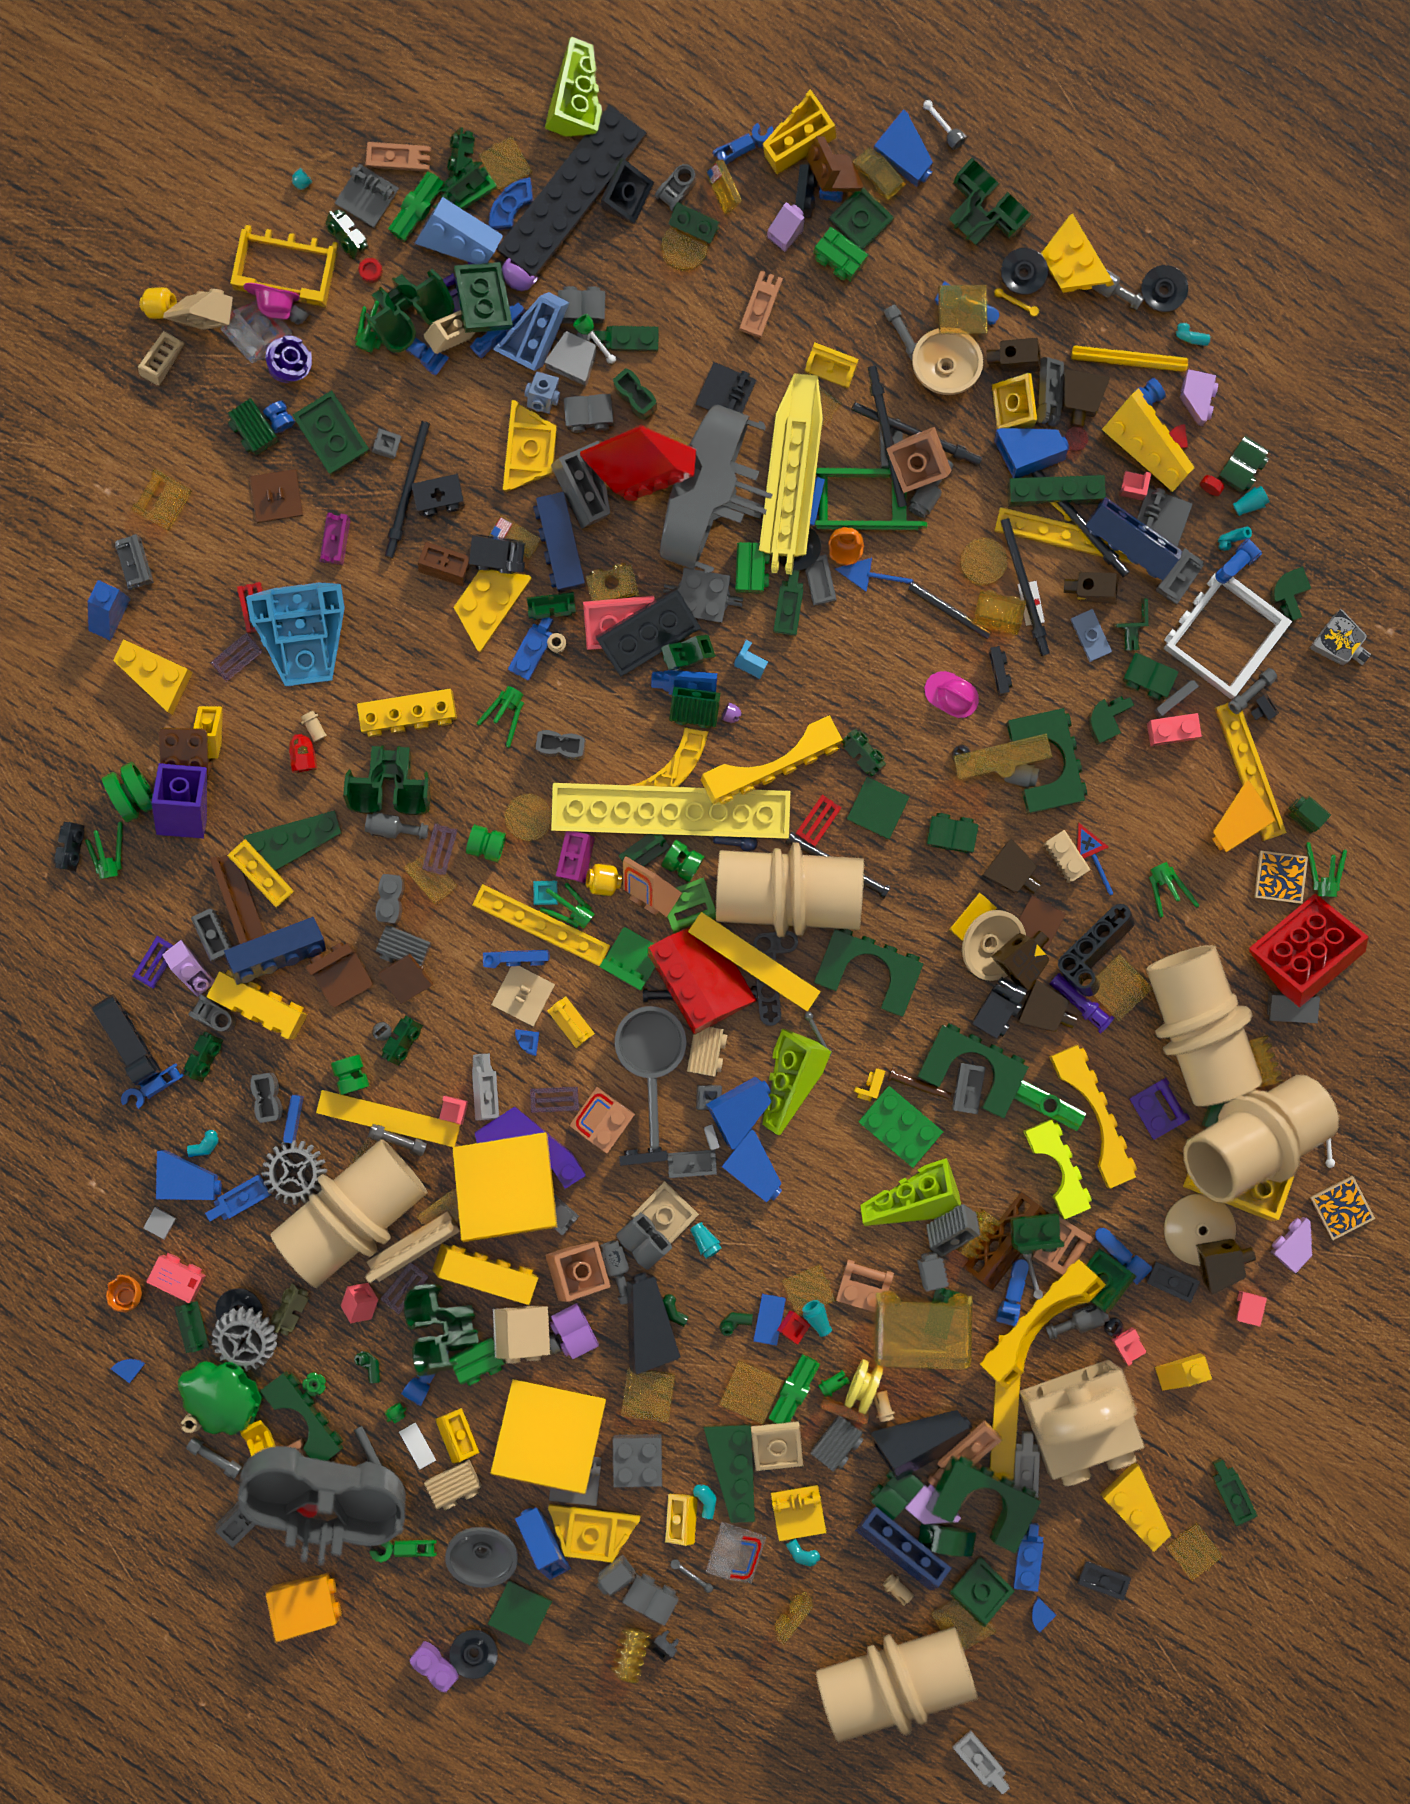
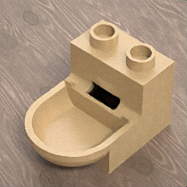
(1083, 1421)

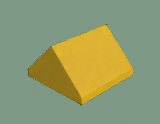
(1015, 402)

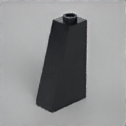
(648, 1326)
(919, 1442)

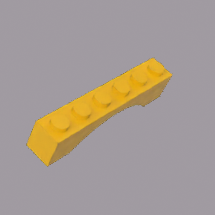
(729, 780)
(1113, 1161)
(1008, 1358)

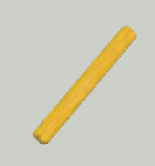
(1129, 358)

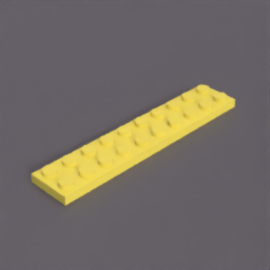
(668, 811)

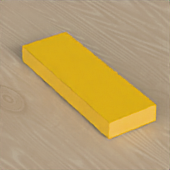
(260, 873)

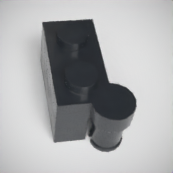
(497, 553)
(998, 1008)

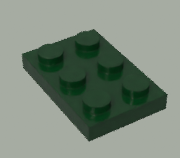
(482, 297)
(331, 432)

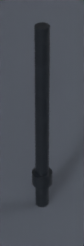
(877, 391)
(958, 452)
(395, 533)
(1109, 555)
(1038, 631)

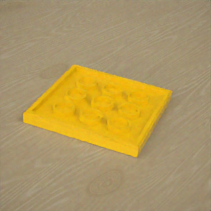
(504, 1187)
(548, 1437)

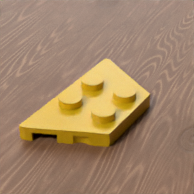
(1074, 259)
(528, 448)
(488, 603)
(591, 1532)

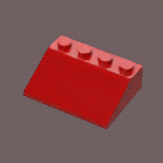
(640, 462)
(1309, 949)
(699, 980)

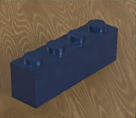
(1133, 539)
(560, 542)
(275, 950)
(903, 1549)

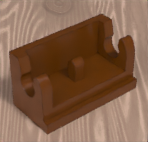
(444, 564)

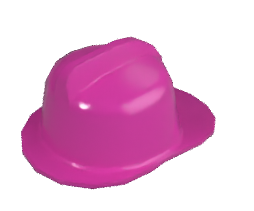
(271, 301)
(951, 694)

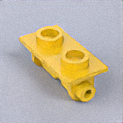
(570, 1022)

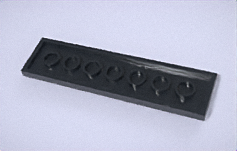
(571, 192)

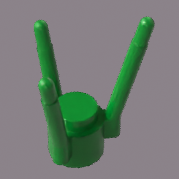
(366, 338)
(509, 699)
(105, 866)
(1164, 875)
(1328, 885)
(580, 915)

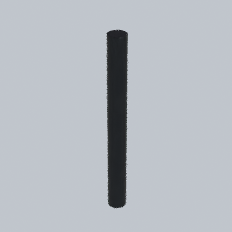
(948, 609)

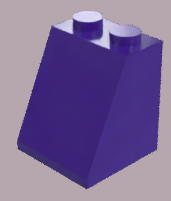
(180, 801)

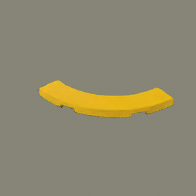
(681, 763)

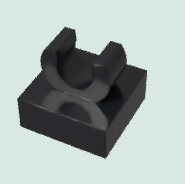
(1265, 707)
(662, 1648)

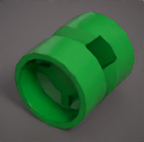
(485, 843)
(691, 861)
(350, 1074)

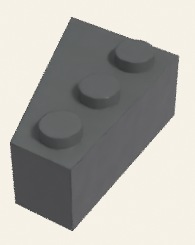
(582, 487)

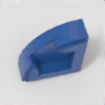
(835, 196)
(528, 1041)
(128, 1368)
(1041, 1614)

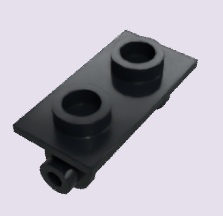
(68, 857)

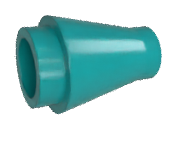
(1251, 501)
(706, 1242)
(816, 1316)

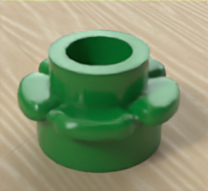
(318, 1379)
(395, 1413)

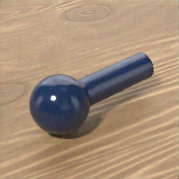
(747, 844)

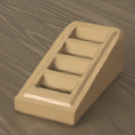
(162, 370)

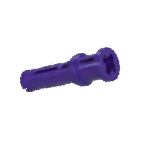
(1088, 1009)

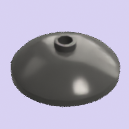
(481, 1557)

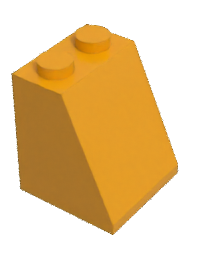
(1242, 819)
(302, 1606)

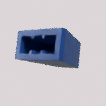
(905, 150)
(1030, 449)
(106, 609)
(739, 1110)
(753, 1168)
(184, 1180)
(542, 1543)

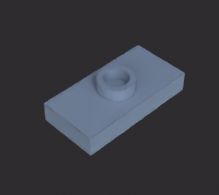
(1091, 635)

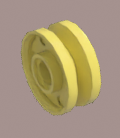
(863, 1386)

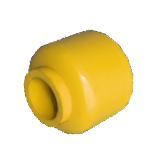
(157, 302)
(603, 879)

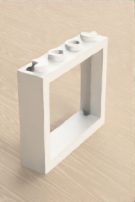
(1280, 621)

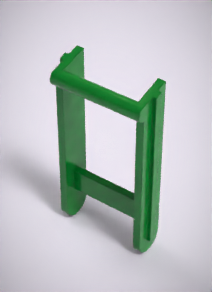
(899, 514)

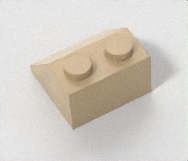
(202, 310)

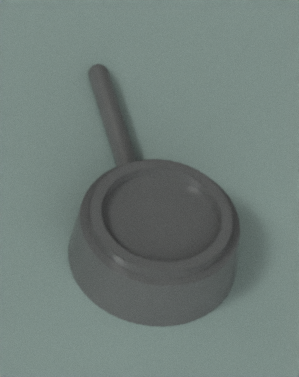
(650, 1046)

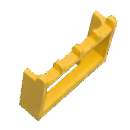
(307, 296)

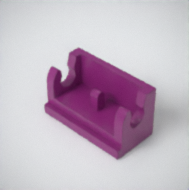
(335, 539)
(575, 856)

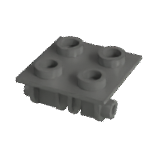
(366, 195)
(1164, 514)
(591, 1495)

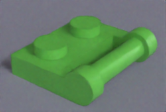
(692, 895)

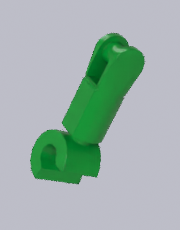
(405, 1548)

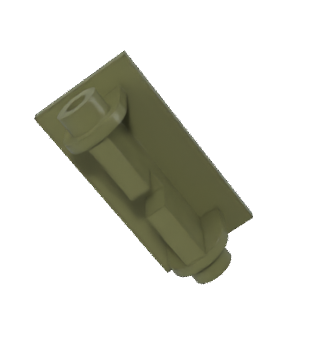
(291, 1301)

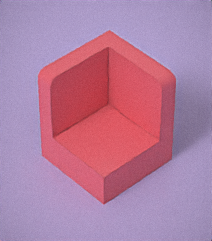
(1135, 485)
(453, 1109)
(359, 1303)
(1251, 1308)
(1129, 1345)

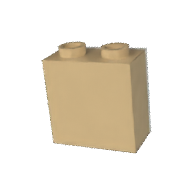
(521, 1333)

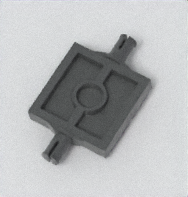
(705, 594)

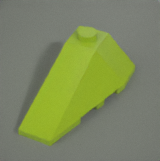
(575, 98)
(796, 1071)
(919, 1198)

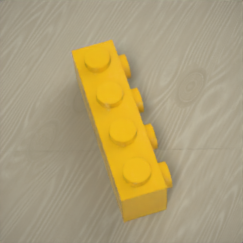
(407, 711)

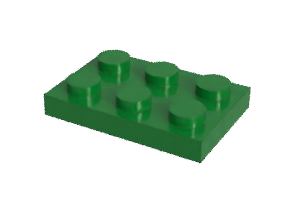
(900, 1126)

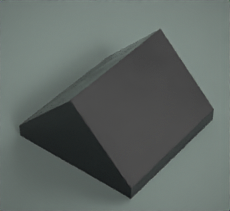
(626, 192)

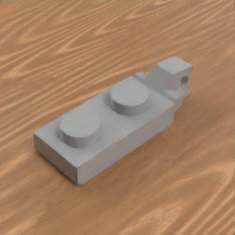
(484, 1088)
(1027, 1463)
(981, 1761)

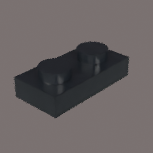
(805, 190)
(998, 660)
(633, 1157)
(1172, 1282)
(1104, 1580)

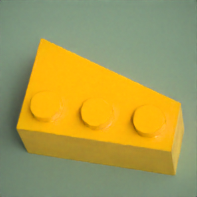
(797, 133)
(156, 675)
(1136, 1505)

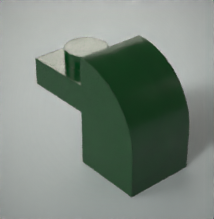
(1286, 588)
(688, 653)
(1102, 721)
(947, 1540)

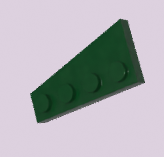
(293, 840)
(733, 1463)

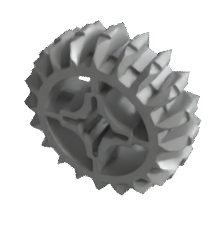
(287, 1163)
(259, 1347)

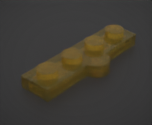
(1003, 757)

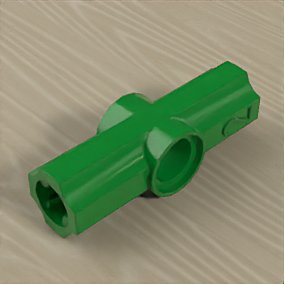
(416, 206)
(1063, 1112)
(794, 1390)

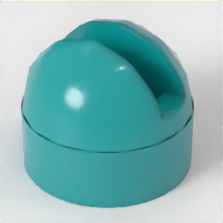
(301, 179)

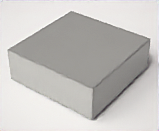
(711, 1137)
(160, 1223)

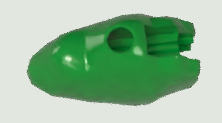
(220, 1397)

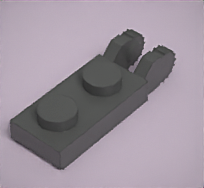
(1050, 391)

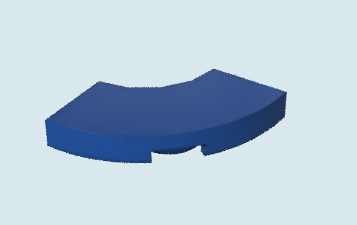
(509, 203)

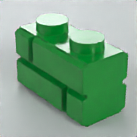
(840, 254)
(751, 569)
(477, 1361)

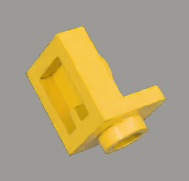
(874, 1081)

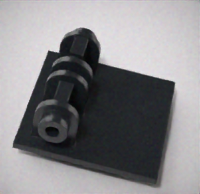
(726, 388)

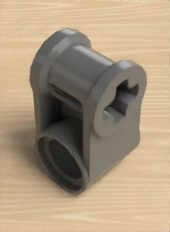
(675, 190)
(209, 1012)

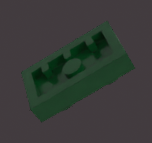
(1036, 1233)

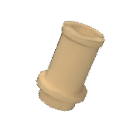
(551, 640)
(313, 726)
(883, 1406)
(189, 1428)
(898, 1589)

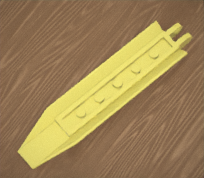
(792, 472)

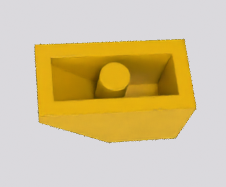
(211, 720)
(1183, 1372)

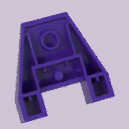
(517, 1124)

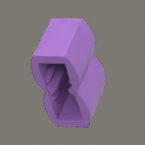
(574, 1330)
(429, 1662)

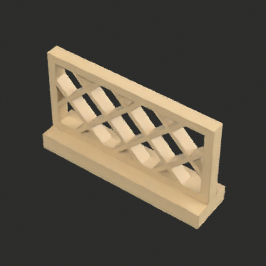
(412, 1247)

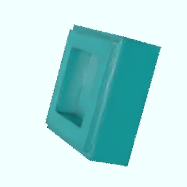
(541, 897)

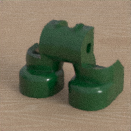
(972, 219)
(393, 325)
(366, 794)
(420, 1312)

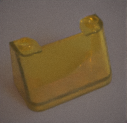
(922, 1332)

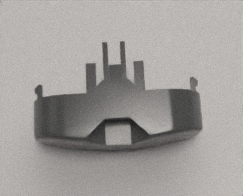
(711, 490)
(364, 1497)

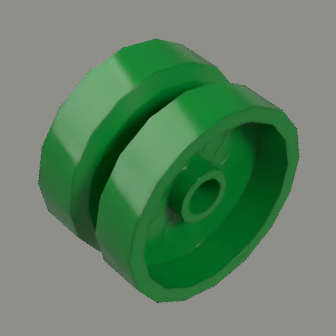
(128, 792)

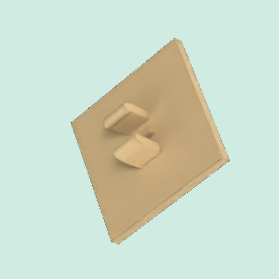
(523, 994)

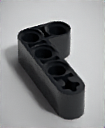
(1092, 939)
(775, 948)
(126, 1039)

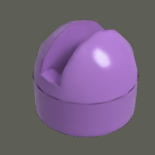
(731, 713)

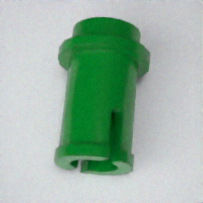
(831, 1385)

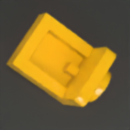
(257, 1437)

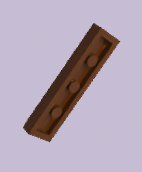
(238, 899)
(1000, 1261)

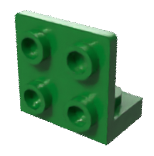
(629, 959)

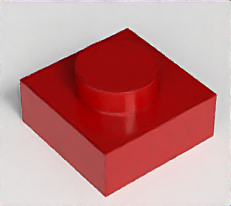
(793, 1327)

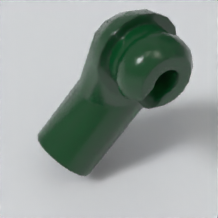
(672, 1313)
(733, 1320)
(370, 1363)

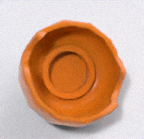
(846, 546)
(123, 1293)

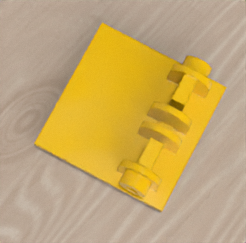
(798, 1513)

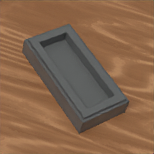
(820, 582)
(1175, 699)

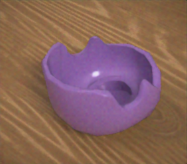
(517, 277)

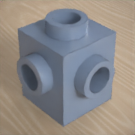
(542, 392)

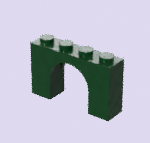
(1068, 787)
(902, 969)
(1006, 1071)
(962, 1478)

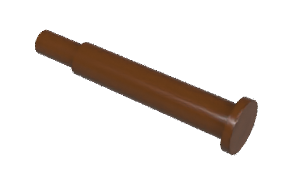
(917, 1084)

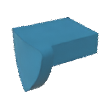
(749, 662)

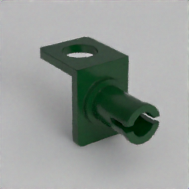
(1132, 628)

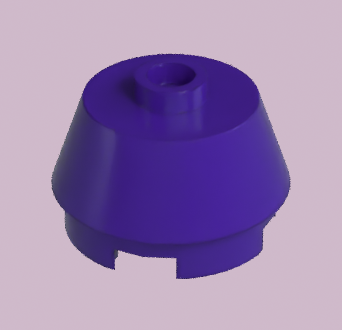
(288, 359)

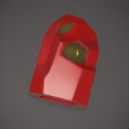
(302, 754)

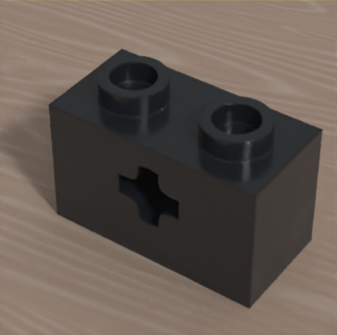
(426, 493)

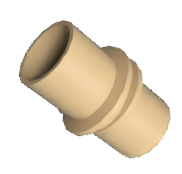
(789, 890)
(1204, 1025)
(1260, 1138)
(349, 1214)
(896, 1685)

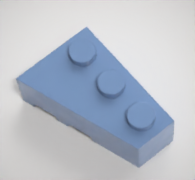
(458, 234)
(535, 332)

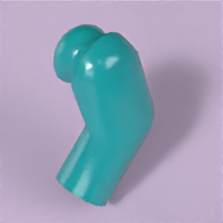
(1192, 337)
(1233, 536)
(206, 1146)
(708, 1498)
(800, 1556)

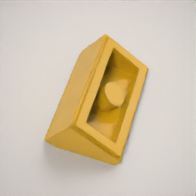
(977, 907)
(457, 1436)
(681, 1519)

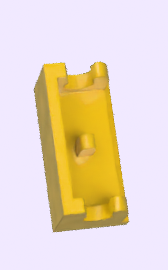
(831, 365)

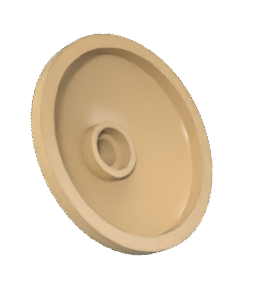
(955, 351)
(998, 928)
(1186, 1218)

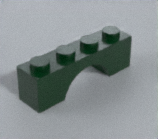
(1039, 490)
(285, 1393)

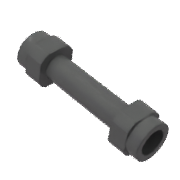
(893, 315)
(1240, 702)
(416, 1147)
(196, 1447)

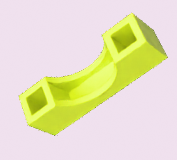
(1070, 1196)

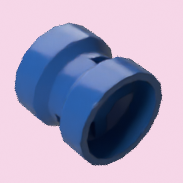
(1152, 391)
(278, 416)

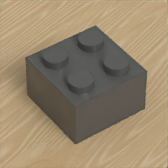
(637, 1460)

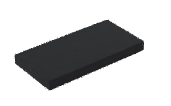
(647, 630)

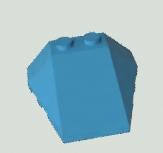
(300, 629)

